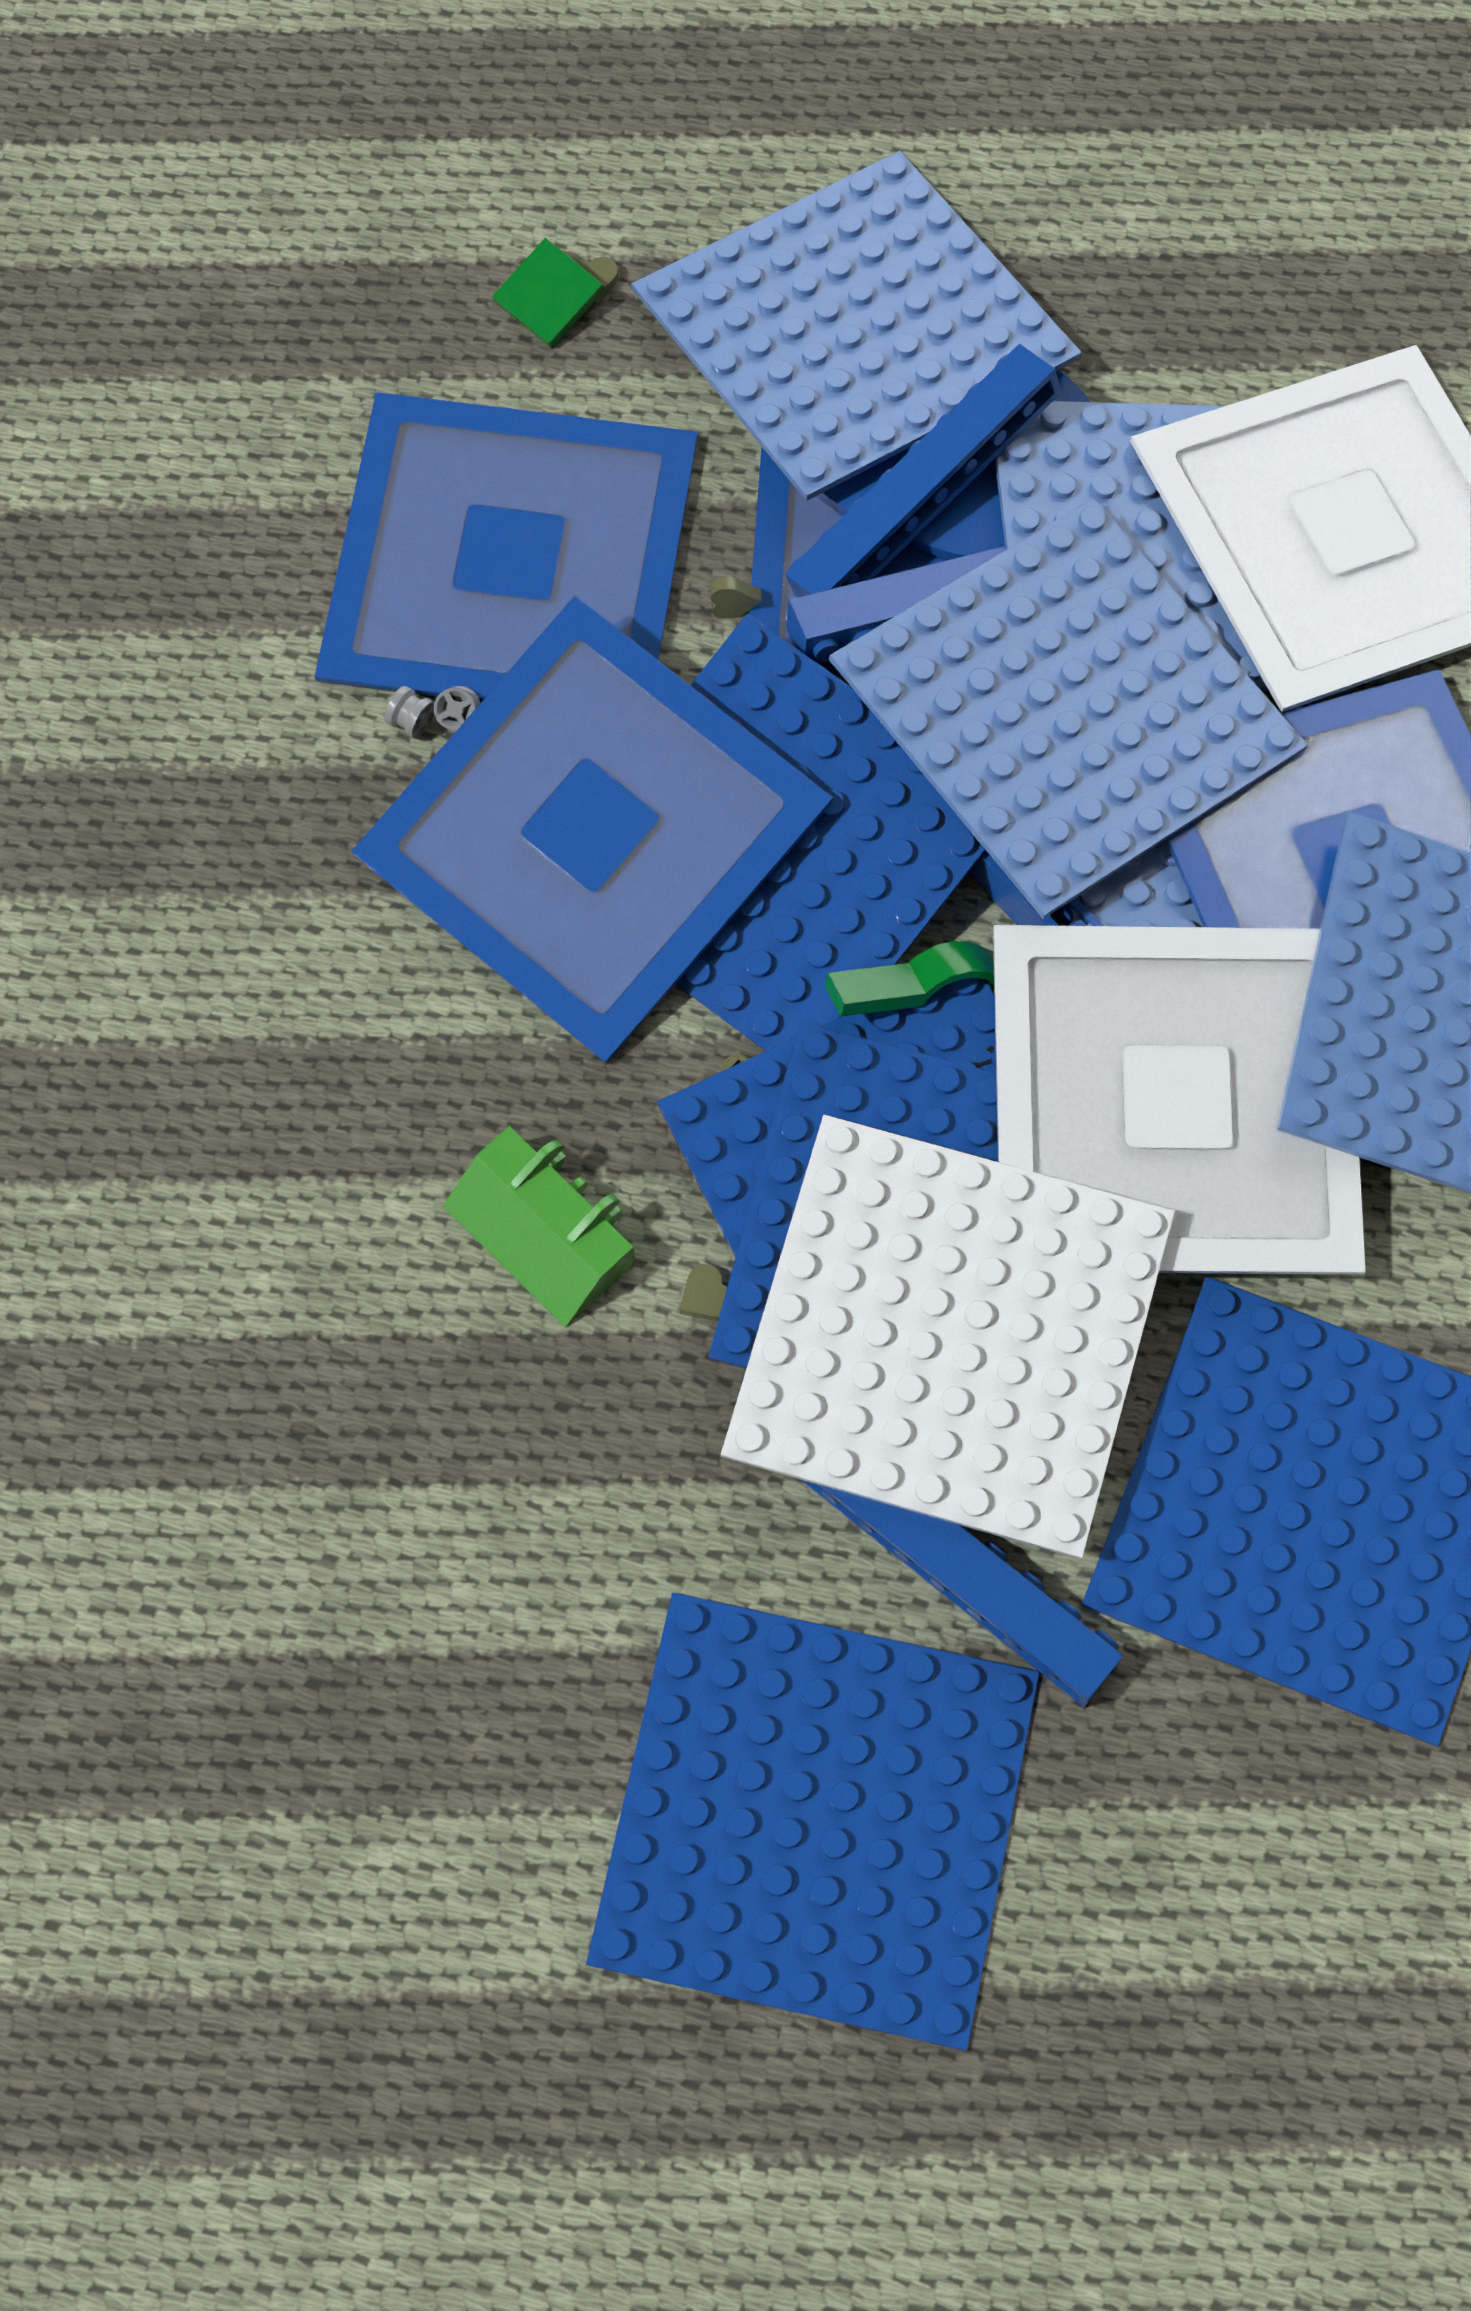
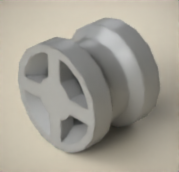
(450, 711)
(409, 712)

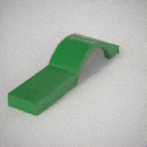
(908, 983)

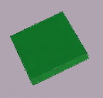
(548, 293)

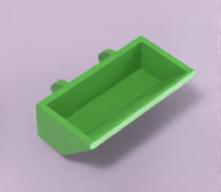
(541, 1224)

